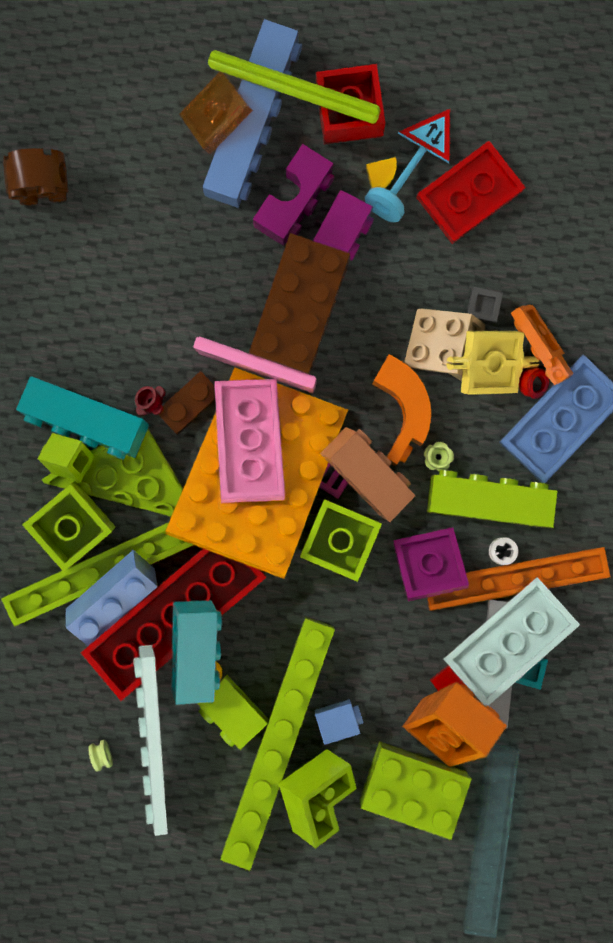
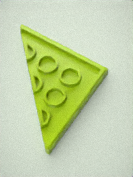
(136, 482)

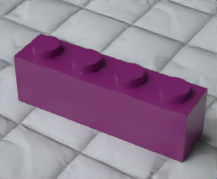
(345, 223)

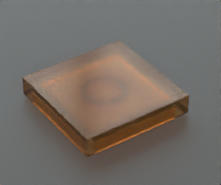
(215, 112)

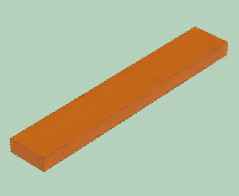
(513, 578)

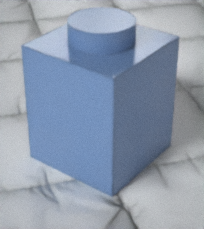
(338, 721)

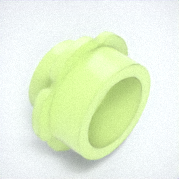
(446, 456)

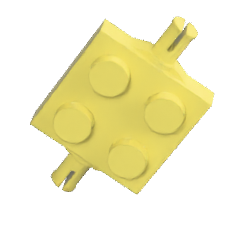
(492, 362)

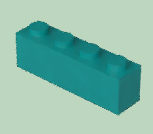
(82, 417)

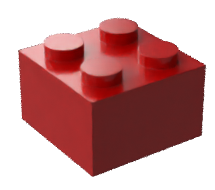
(357, 82)

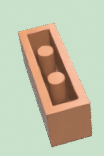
(369, 473)

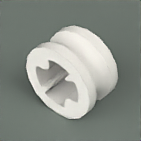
(501, 542)

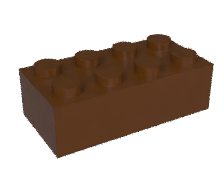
(300, 303)

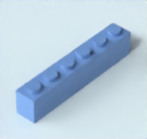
(239, 152)

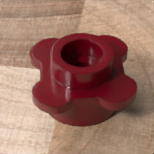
(144, 397)

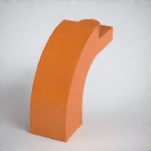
(410, 393)

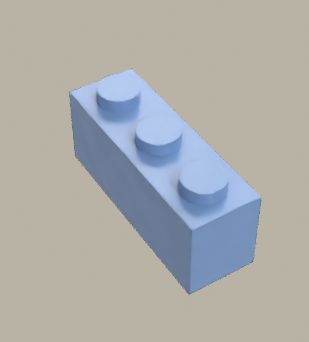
(110, 598)

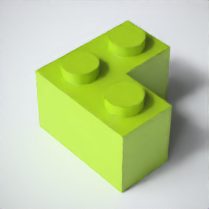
(313, 793)

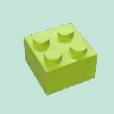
(69, 526)
(340, 540)

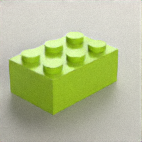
(415, 790)

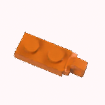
(542, 343)

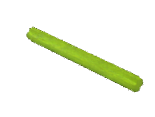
(294, 86)

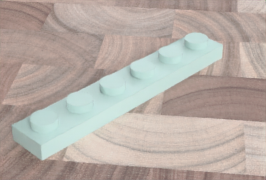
(150, 728)

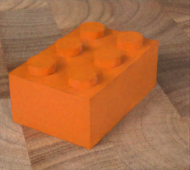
(455, 725)

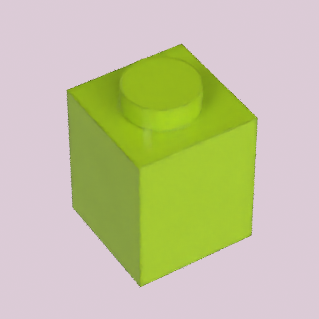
(66, 457)

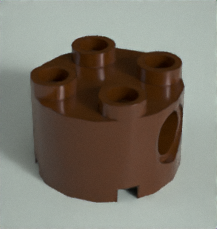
(35, 175)

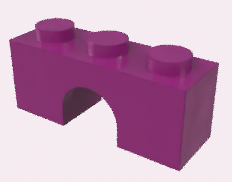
(311, 174)

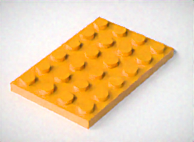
(260, 531)

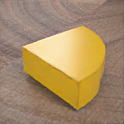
(381, 172)

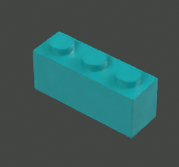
(195, 651)

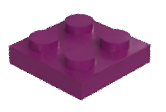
(430, 564)

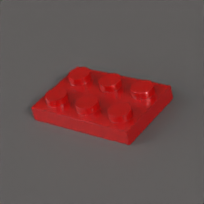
(470, 192)

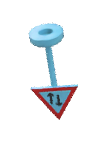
(431, 136)

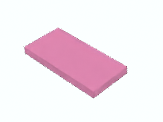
(255, 364)
(249, 441)

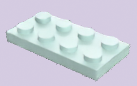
(511, 642)

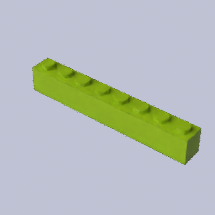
(277, 743)

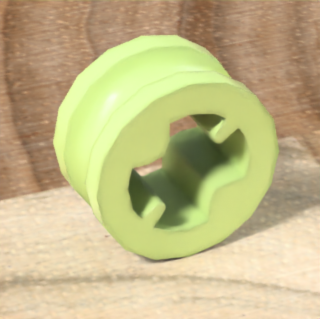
(100, 755)

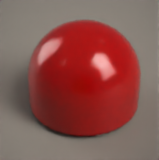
(526, 382)

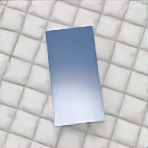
(561, 420)

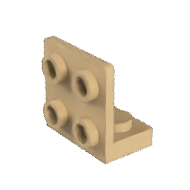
(437, 337)

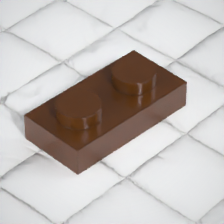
(188, 403)

